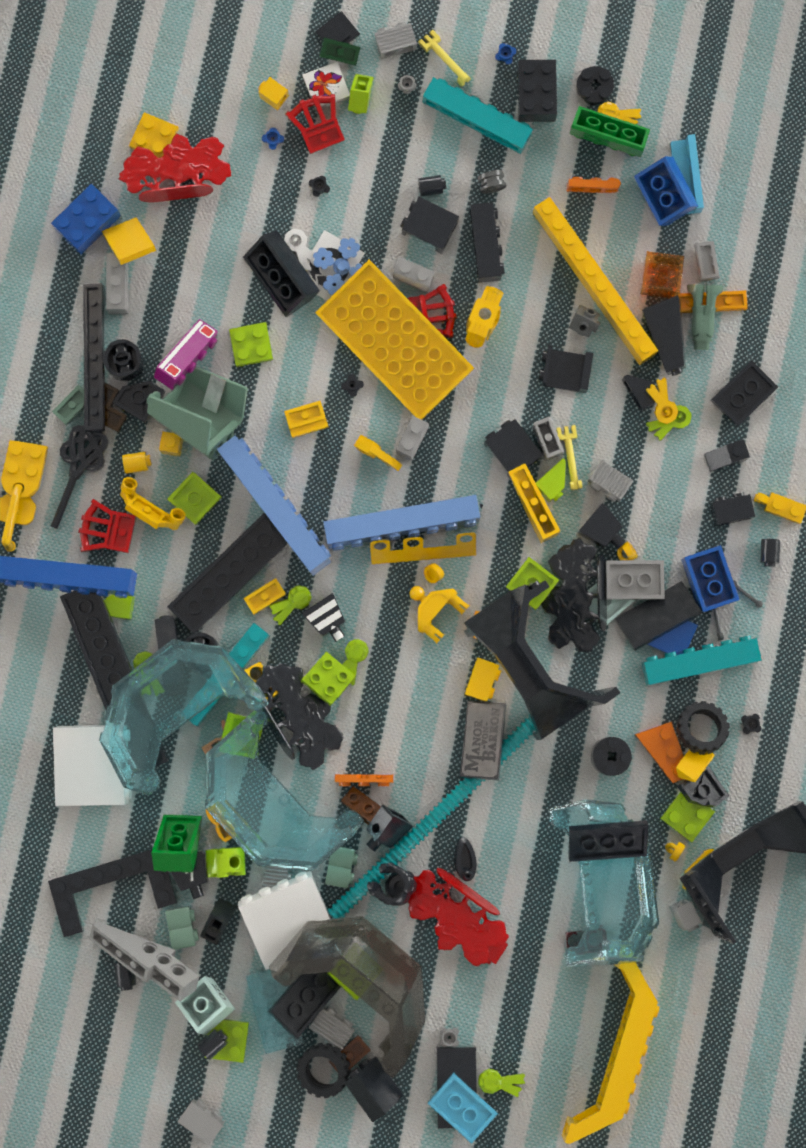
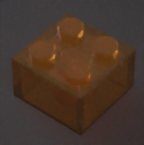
(662, 274)

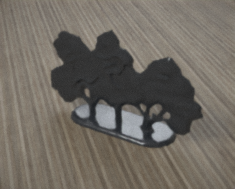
(572, 600)
(302, 716)

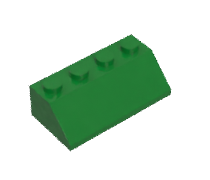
(609, 131)

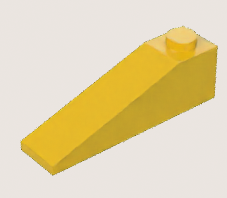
(534, 504)

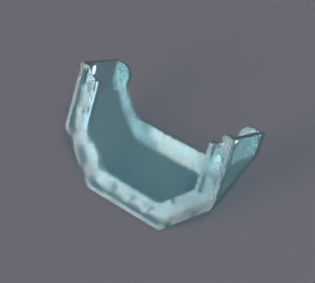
(161, 699)
(262, 811)
(616, 894)

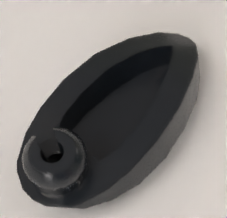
(465, 859)

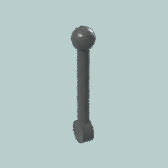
(758, 603)
(719, 634)

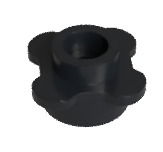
(321, 180)
(352, 390)
(756, 724)

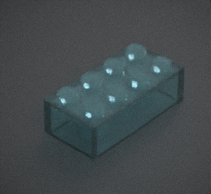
(264, 994)

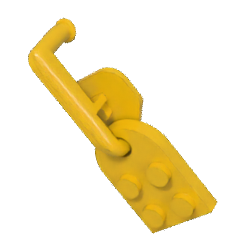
(23, 467)

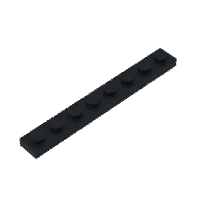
(93, 357)

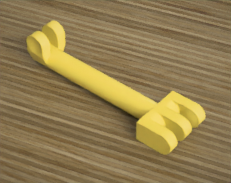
(433, 44)
(567, 437)

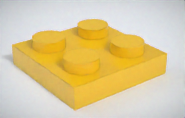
(153, 134)

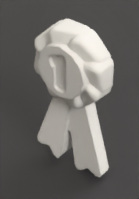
(297, 243)

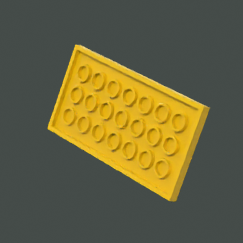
(394, 340)

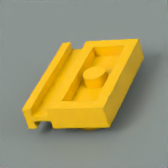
(306, 419)

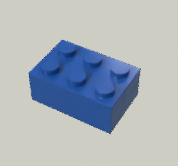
(666, 191)
(86, 219)
(710, 579)

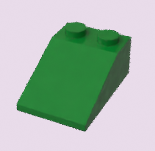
(177, 843)

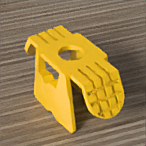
(478, 328)

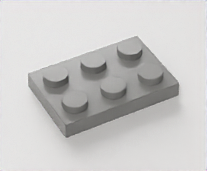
(635, 580)

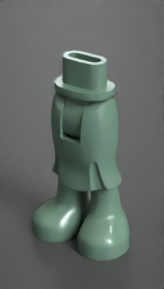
(703, 315)

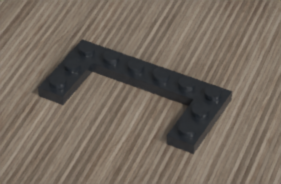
(65, 886)

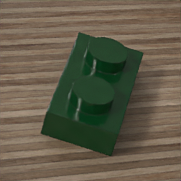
(339, 51)

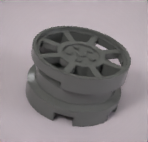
(492, 181)

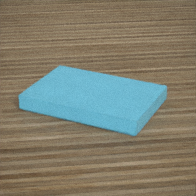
(462, 1108)

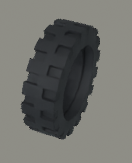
(715, 714)
(310, 1083)

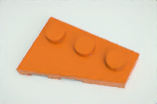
(664, 748)
(363, 780)

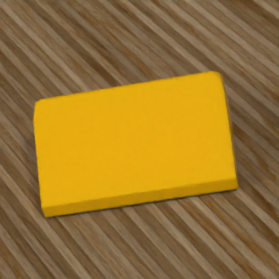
(693, 765)

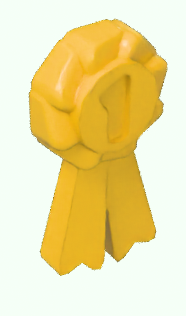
(612, 110)
(665, 410)

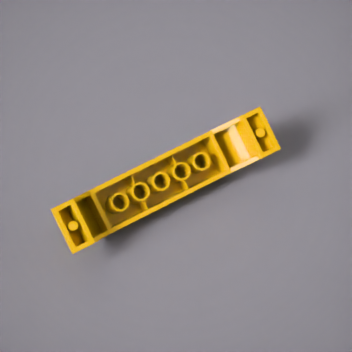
(623, 1061)

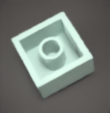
(205, 1006)

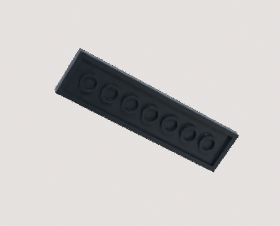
(228, 574)

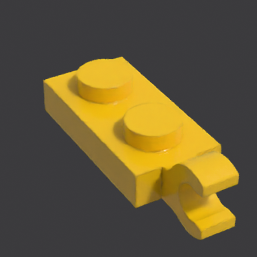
(782, 506)

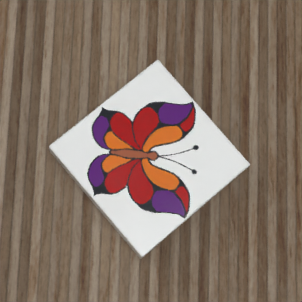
(325, 82)

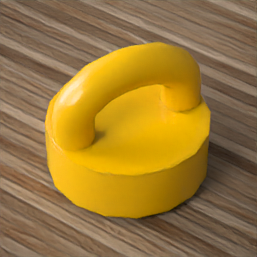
(629, 550)
(433, 573)
(678, 849)

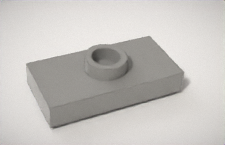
(706, 261)

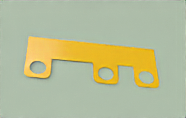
(418, 553)

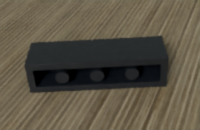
(486, 242)

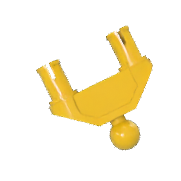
(432, 605)

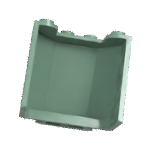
(184, 415)

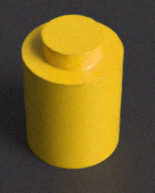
(136, 462)

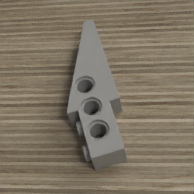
(146, 959)

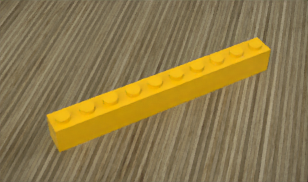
(594, 281)

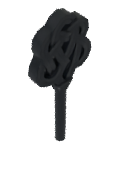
(74, 471)

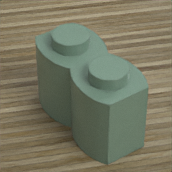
(340, 867)
(181, 927)

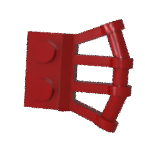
(320, 135)
(420, 303)
(118, 533)

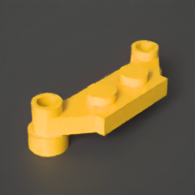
(148, 511)

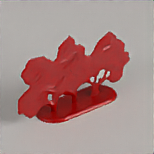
(178, 164)
(456, 920)

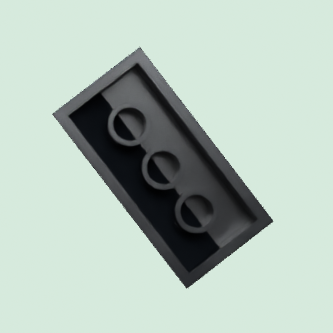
(281, 273)

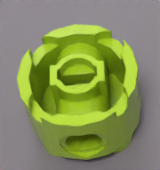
(225, 862)

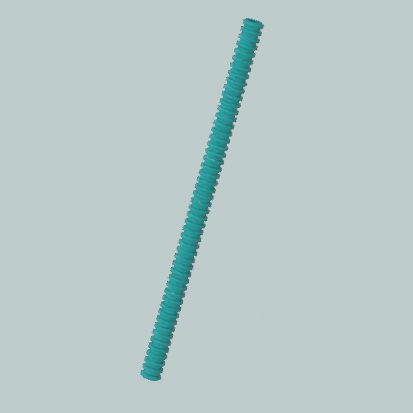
(426, 825)

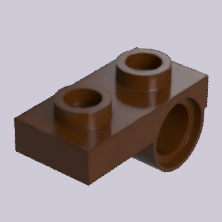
(361, 803)

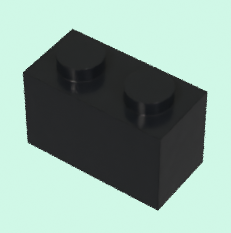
(732, 510)

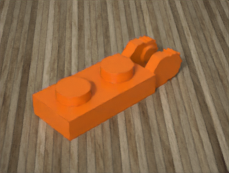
(594, 185)

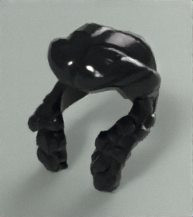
(398, 886)

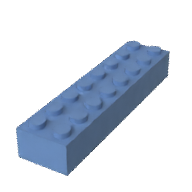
(277, 509)
(401, 522)

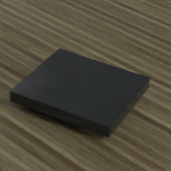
(338, 29)

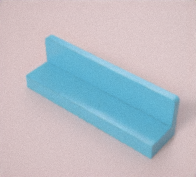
(687, 160)

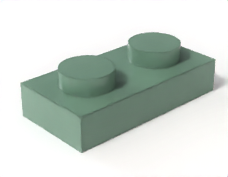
(71, 405)

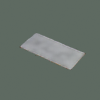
(213, 393)

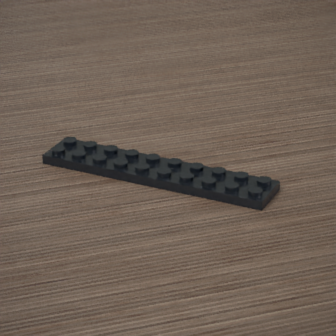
(100, 645)

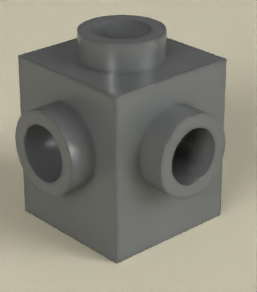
(585, 321)

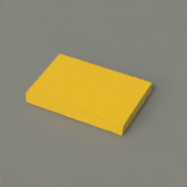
(128, 241)

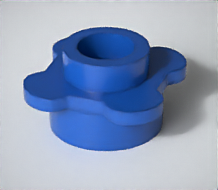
(505, 48)
(272, 143)

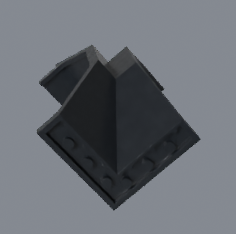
(502, 632)
(703, 881)

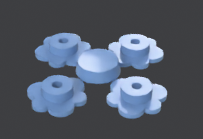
(340, 266)

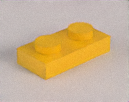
(264, 596)

